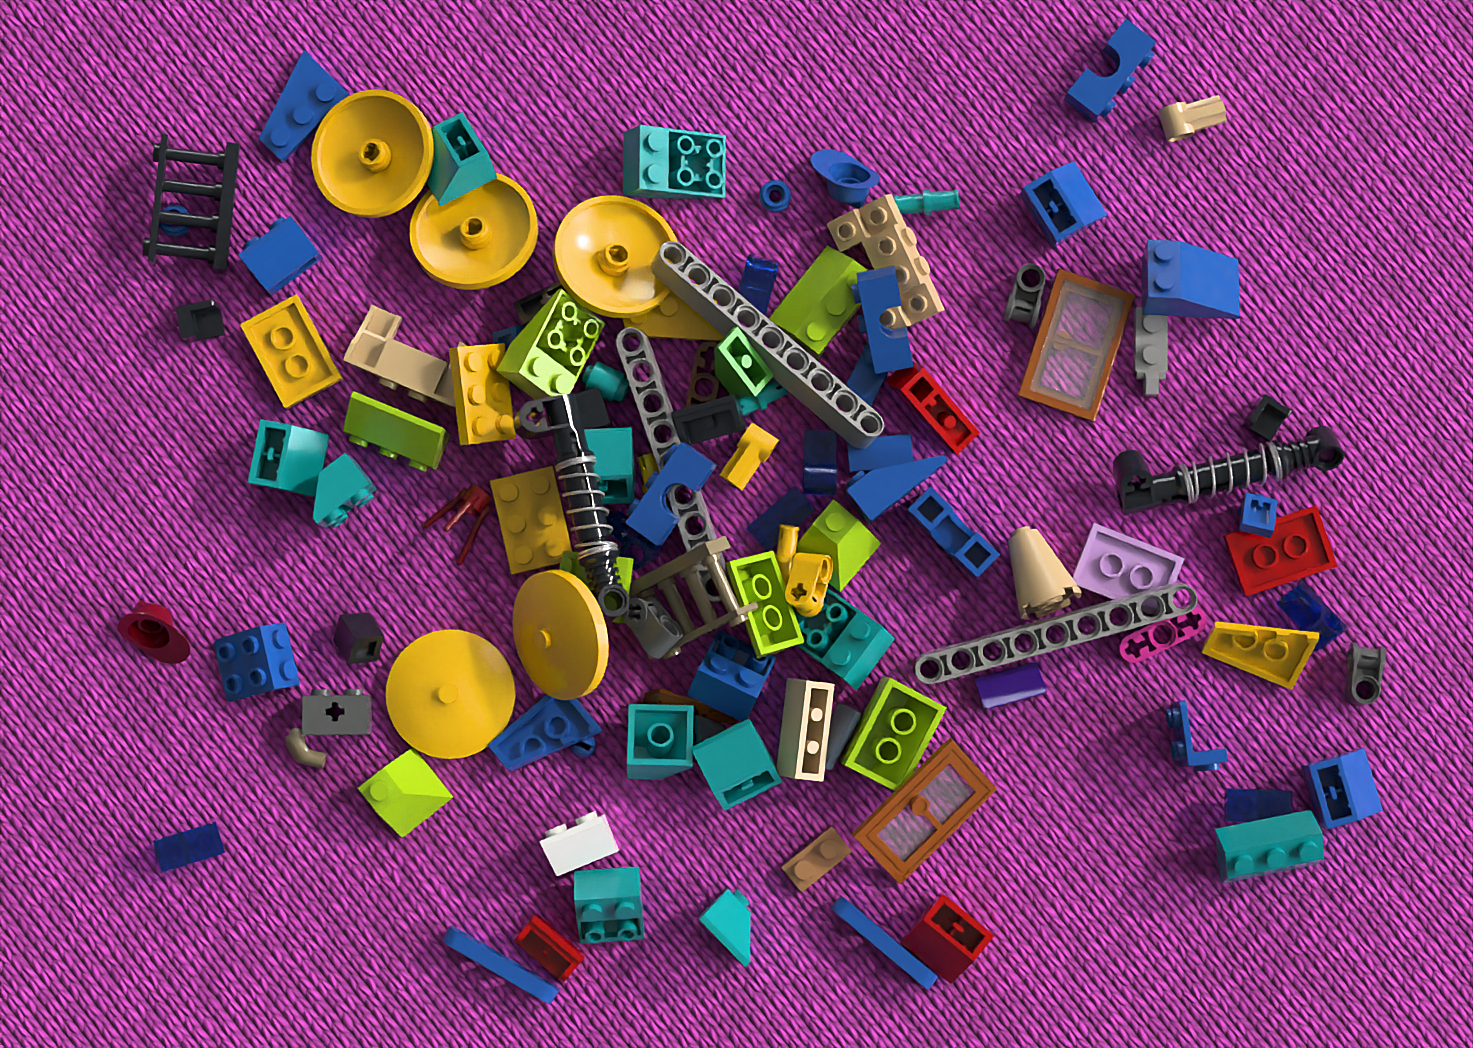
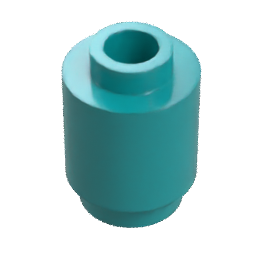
(610, 381)

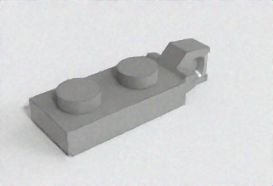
(1150, 350)

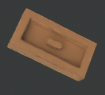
(816, 859)

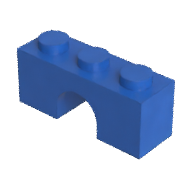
(1094, 94)
(887, 347)
(650, 514)
(951, 534)

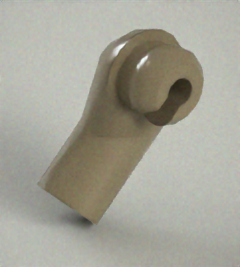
(300, 752)

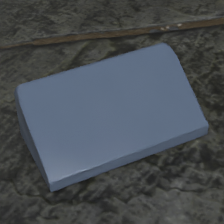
(841, 727)

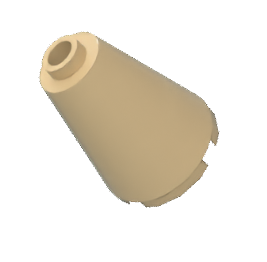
(1038, 575)

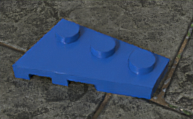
(301, 107)
(543, 731)

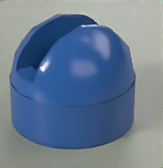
(582, 753)

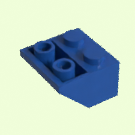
(1062, 203)
(280, 254)
(730, 676)
(1341, 788)

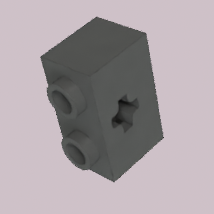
(317, 717)

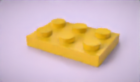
(291, 351)
(481, 394)
(531, 519)

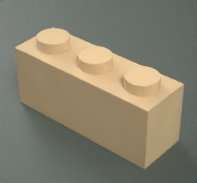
(805, 729)

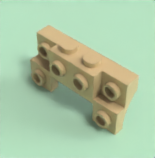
(891, 244)
(399, 364)

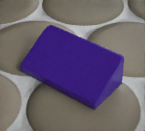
(1010, 686)

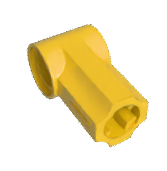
(752, 450)

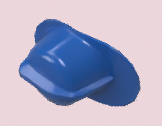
(845, 176)

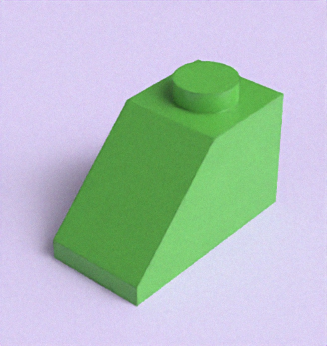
(740, 365)

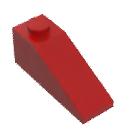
(933, 406)

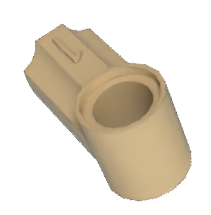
(1184, 119)

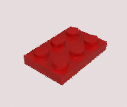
(1293, 552)

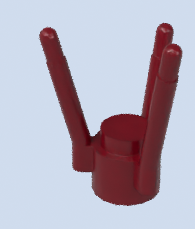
(471, 501)

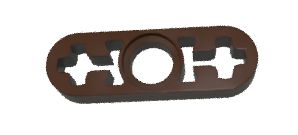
(699, 362)

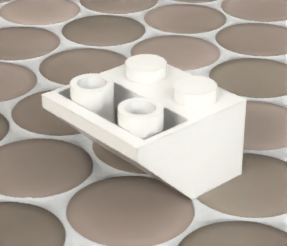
(580, 844)

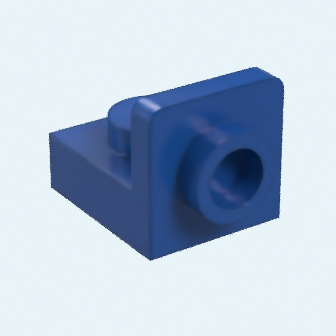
(1257, 514)

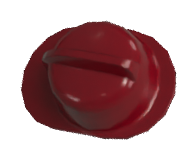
(153, 632)

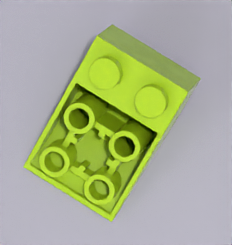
(552, 348)

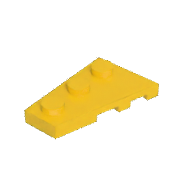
(674, 320)
(1261, 650)

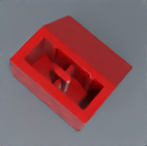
(946, 938)

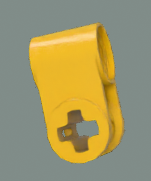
(808, 580)

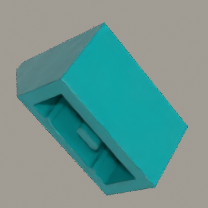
(459, 160)
(288, 458)
(614, 463)
(339, 490)
(736, 764)
(609, 905)

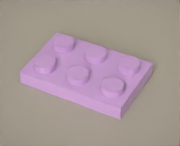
(1123, 566)

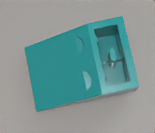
(673, 163)
(843, 639)

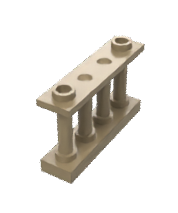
(686, 567)

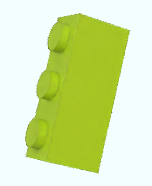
(820, 302)
(395, 432)
(773, 623)
(892, 734)

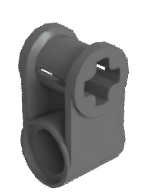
(1025, 298)
(652, 626)
(1364, 671)

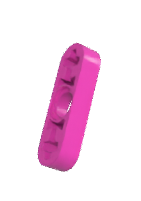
(1144, 651)

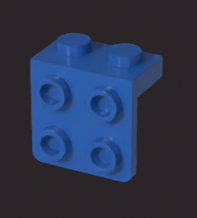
(256, 661)
(1182, 747)

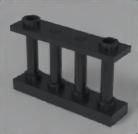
(218, 223)

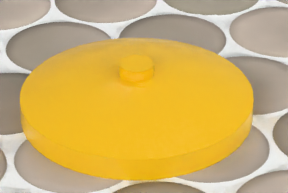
(372, 153)
(476, 236)
(607, 256)
(560, 634)
(450, 694)

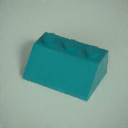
(1268, 846)

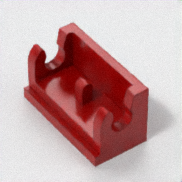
(549, 948)

